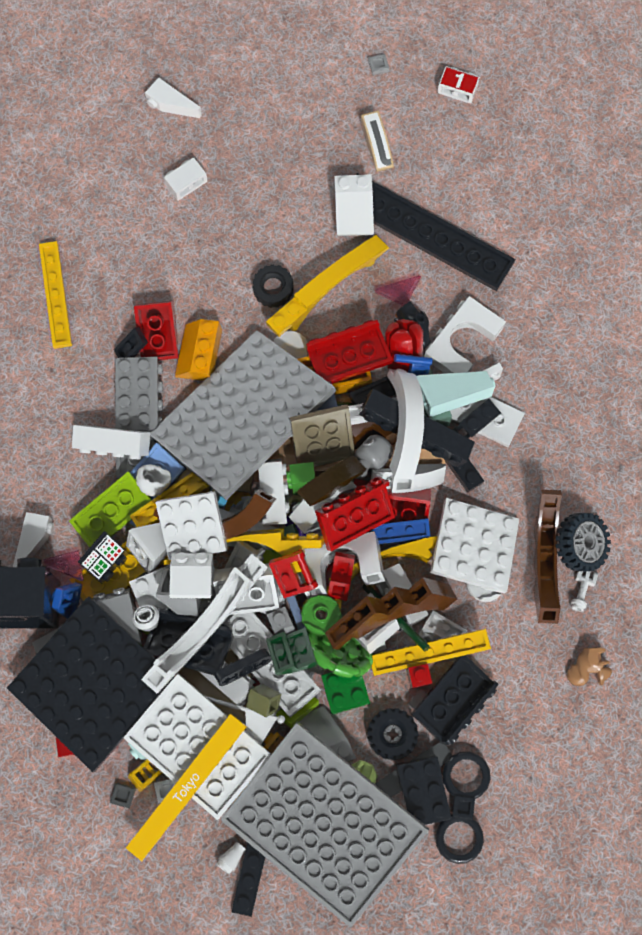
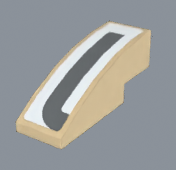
(377, 141)

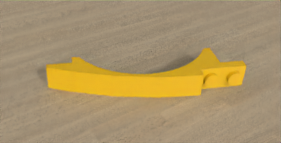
(307, 297)
(277, 541)
(417, 550)

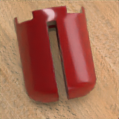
(404, 338)

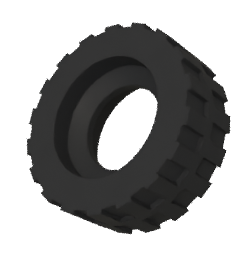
(273, 272)

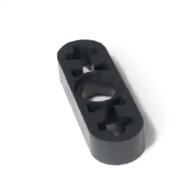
(242, 667)

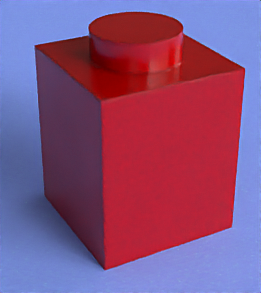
(419, 676)

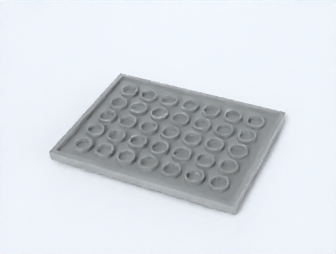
(241, 414)
(324, 824)

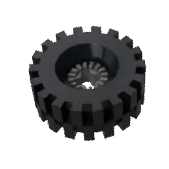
(403, 725)

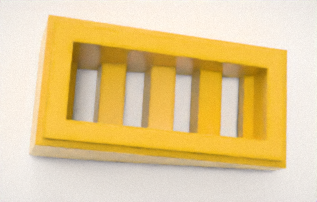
(136, 782)

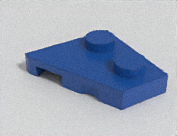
(66, 599)

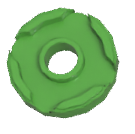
(315, 604)

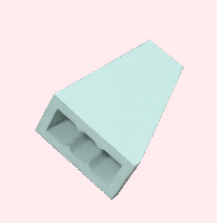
(454, 390)

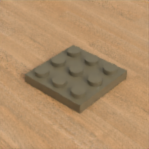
(323, 436)

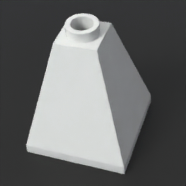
(147, 546)

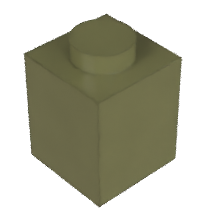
(263, 700)

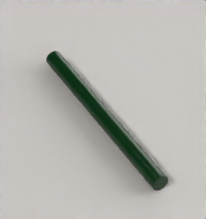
(402, 623)

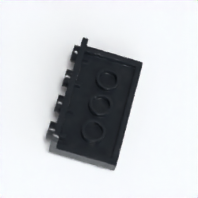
(173, 626)
(454, 700)

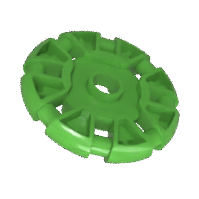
(348, 659)

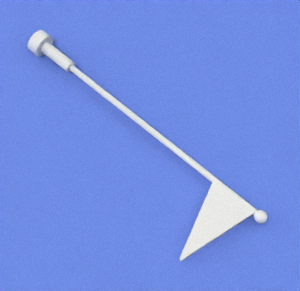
(257, 725)

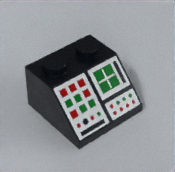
(103, 558)

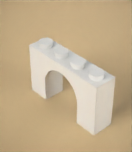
(469, 315)
(366, 551)

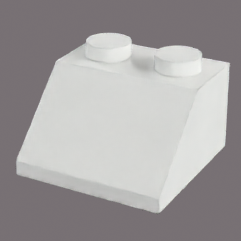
(191, 575)

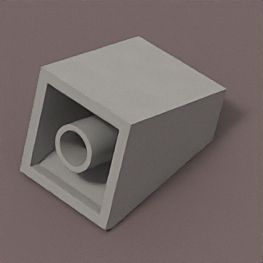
(121, 608)

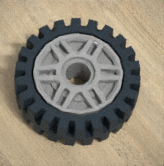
(583, 542)

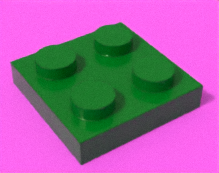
(344, 692)

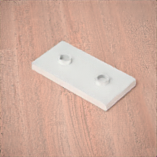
(501, 428)

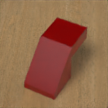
(341, 576)

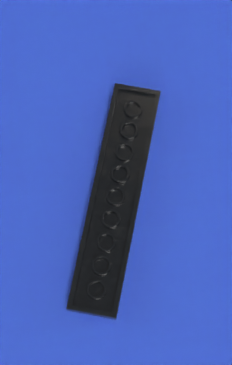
(439, 238)

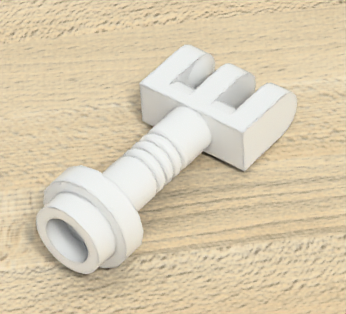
(579, 604)

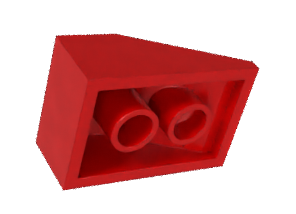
(159, 327)

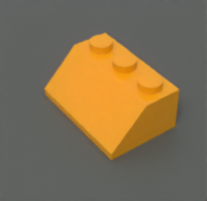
(199, 350)

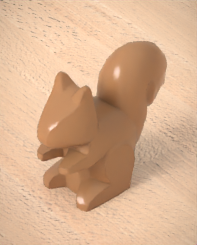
(589, 662)

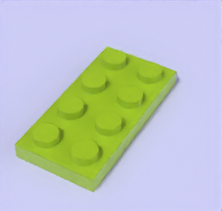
(110, 509)

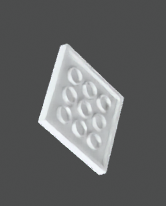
(475, 545)

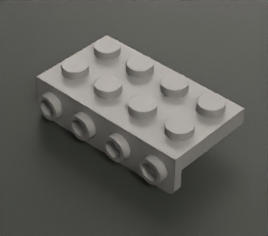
(138, 393)

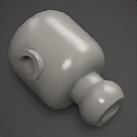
(373, 453)

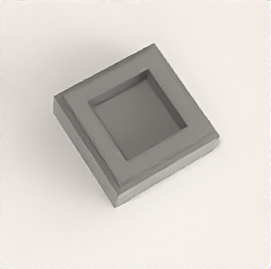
(378, 64)

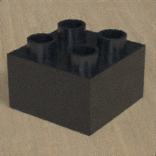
(27, 596)

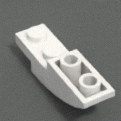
(425, 477)

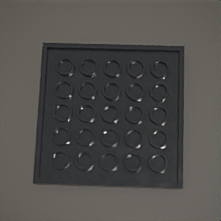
(88, 684)

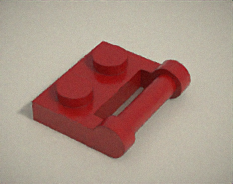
(287, 577)

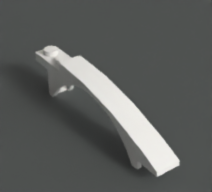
(225, 602)

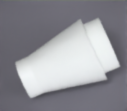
(230, 859)

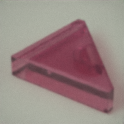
(400, 291)
(66, 564)

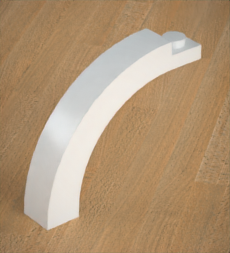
(410, 423)

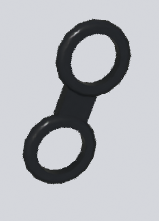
(463, 807)

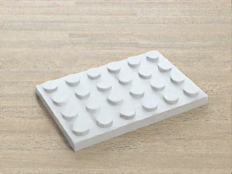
(177, 731)

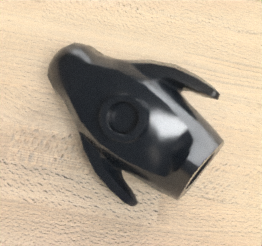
(409, 312)

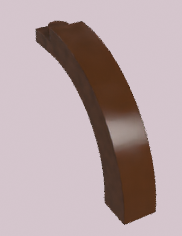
(247, 517)

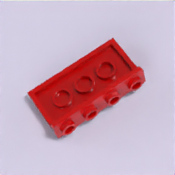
(349, 352)
(355, 513)

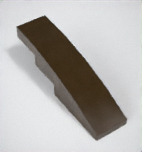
(331, 480)

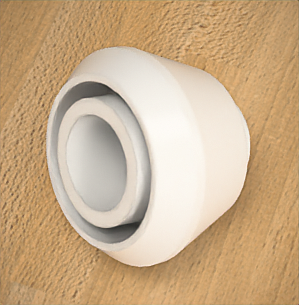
(146, 617)

